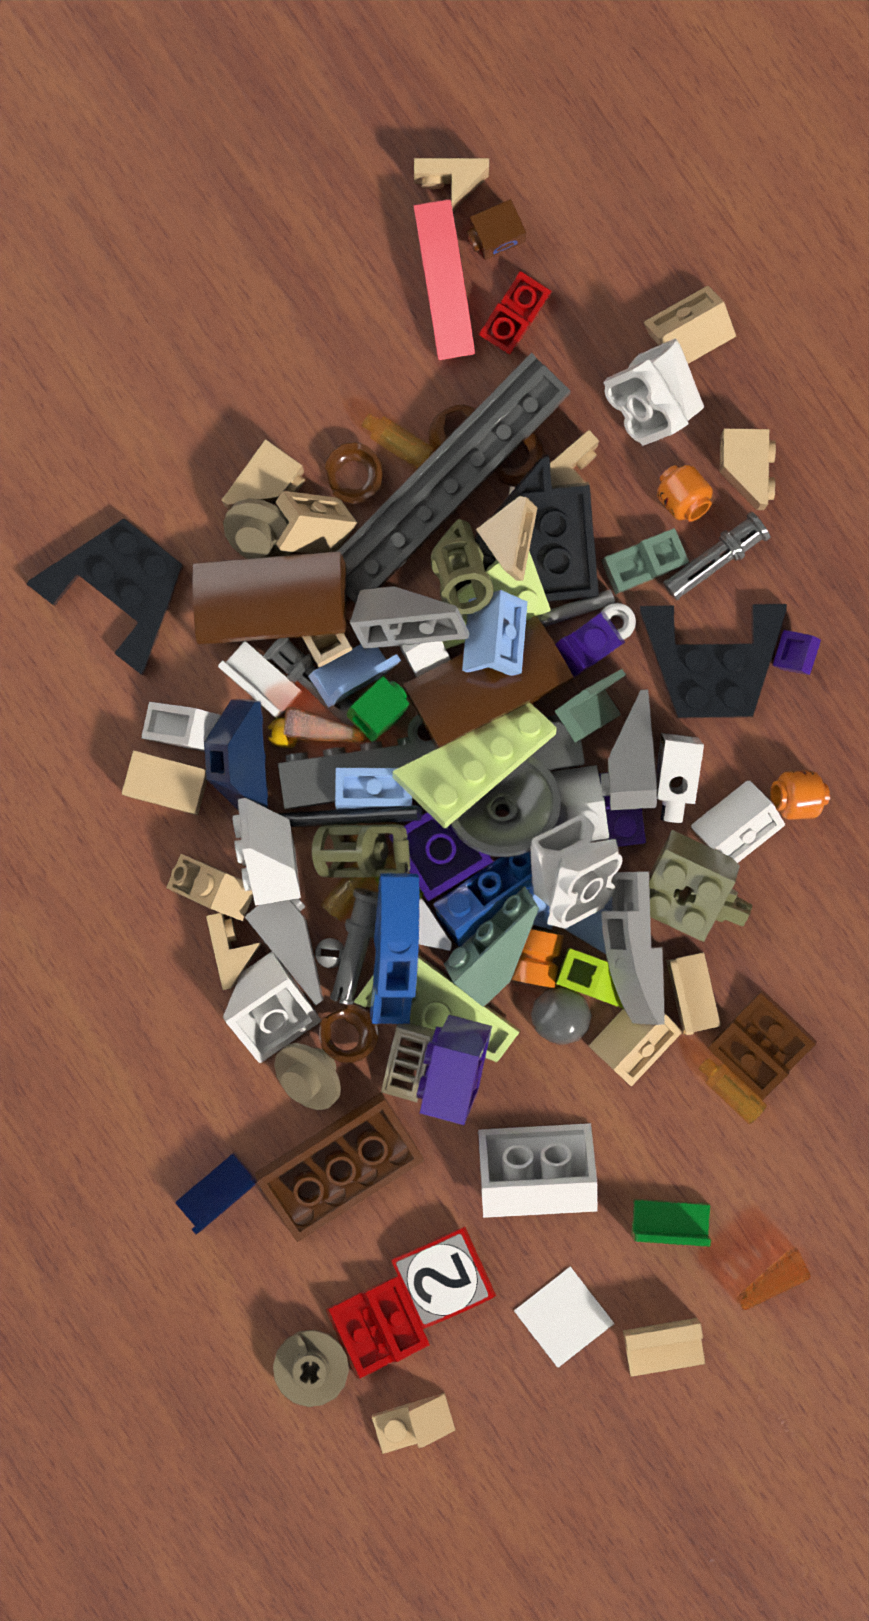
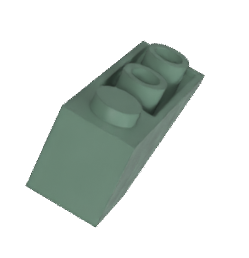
(492, 953)

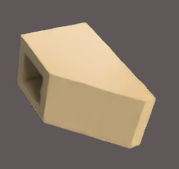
(746, 462)
(210, 887)

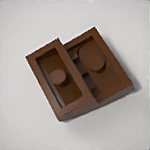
(762, 1044)

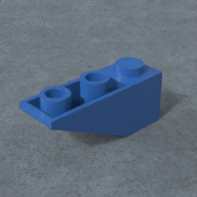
(483, 896)

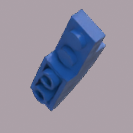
(396, 948)

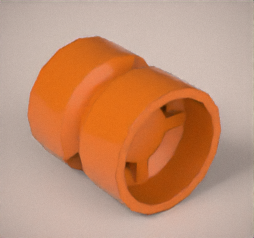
(536, 959)

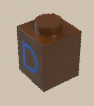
(496, 230)

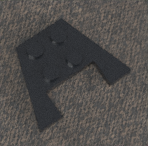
(126, 571)
(714, 677)

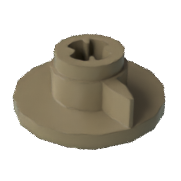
(255, 528)
(308, 1076)
(311, 1368)

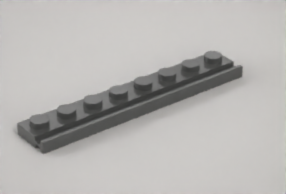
(451, 475)

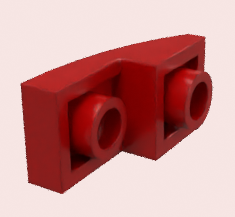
(515, 313)

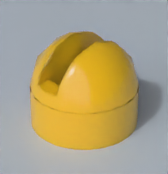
(278, 738)

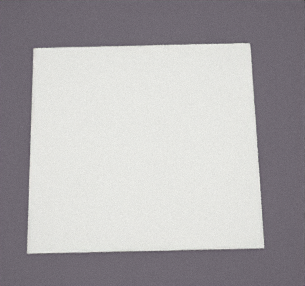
(564, 1317)

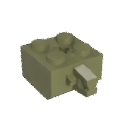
(694, 887)

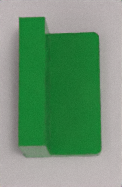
(671, 1222)

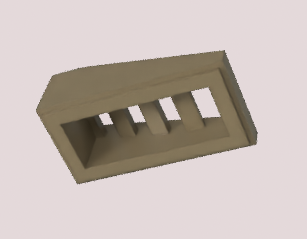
(415, 1034)

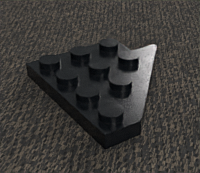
(561, 535)

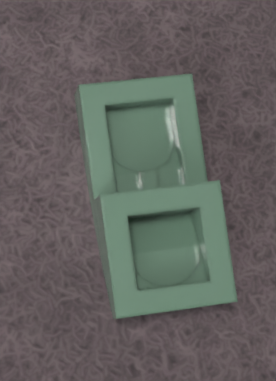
(645, 561)

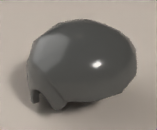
(561, 1015)

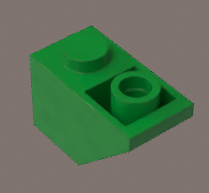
(378, 708)

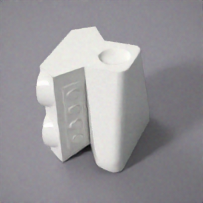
(655, 393)
(572, 871)

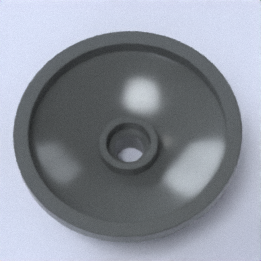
(533, 808)

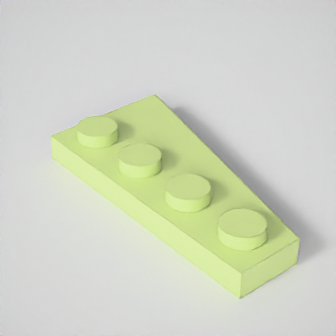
(470, 766)
(440, 997)

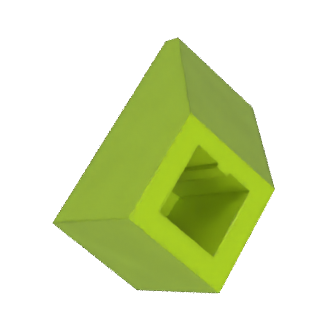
(588, 976)

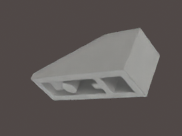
(402, 618)
(631, 762)
(288, 936)

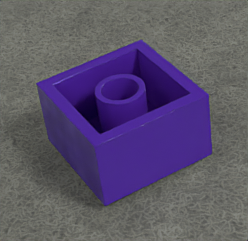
(440, 856)
(453, 1069)

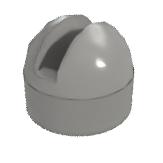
(329, 961)

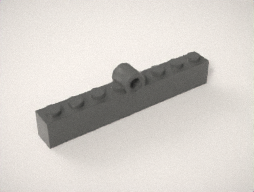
(313, 780)

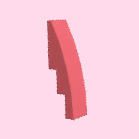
(444, 279)

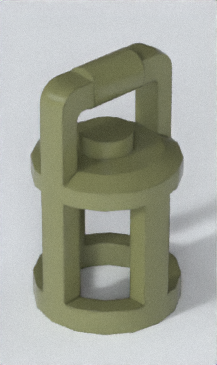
(459, 559)
(368, 851)

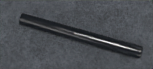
(354, 816)

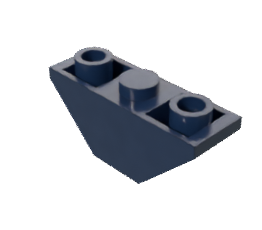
(237, 753)

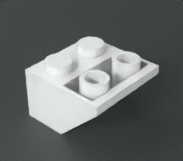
(267, 853)

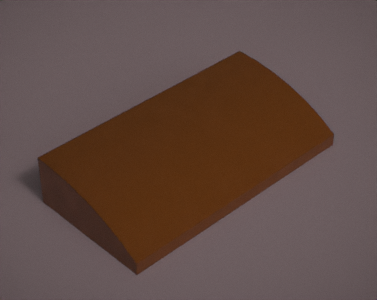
(269, 598)
(461, 702)
(339, 1167)

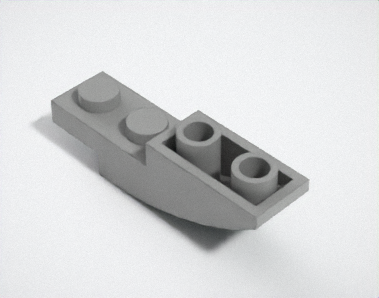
(631, 959)

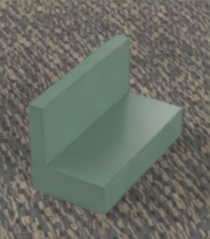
(590, 708)

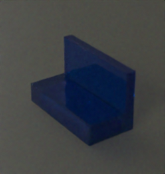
(216, 1192)

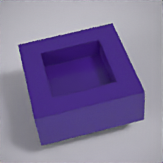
(796, 652)

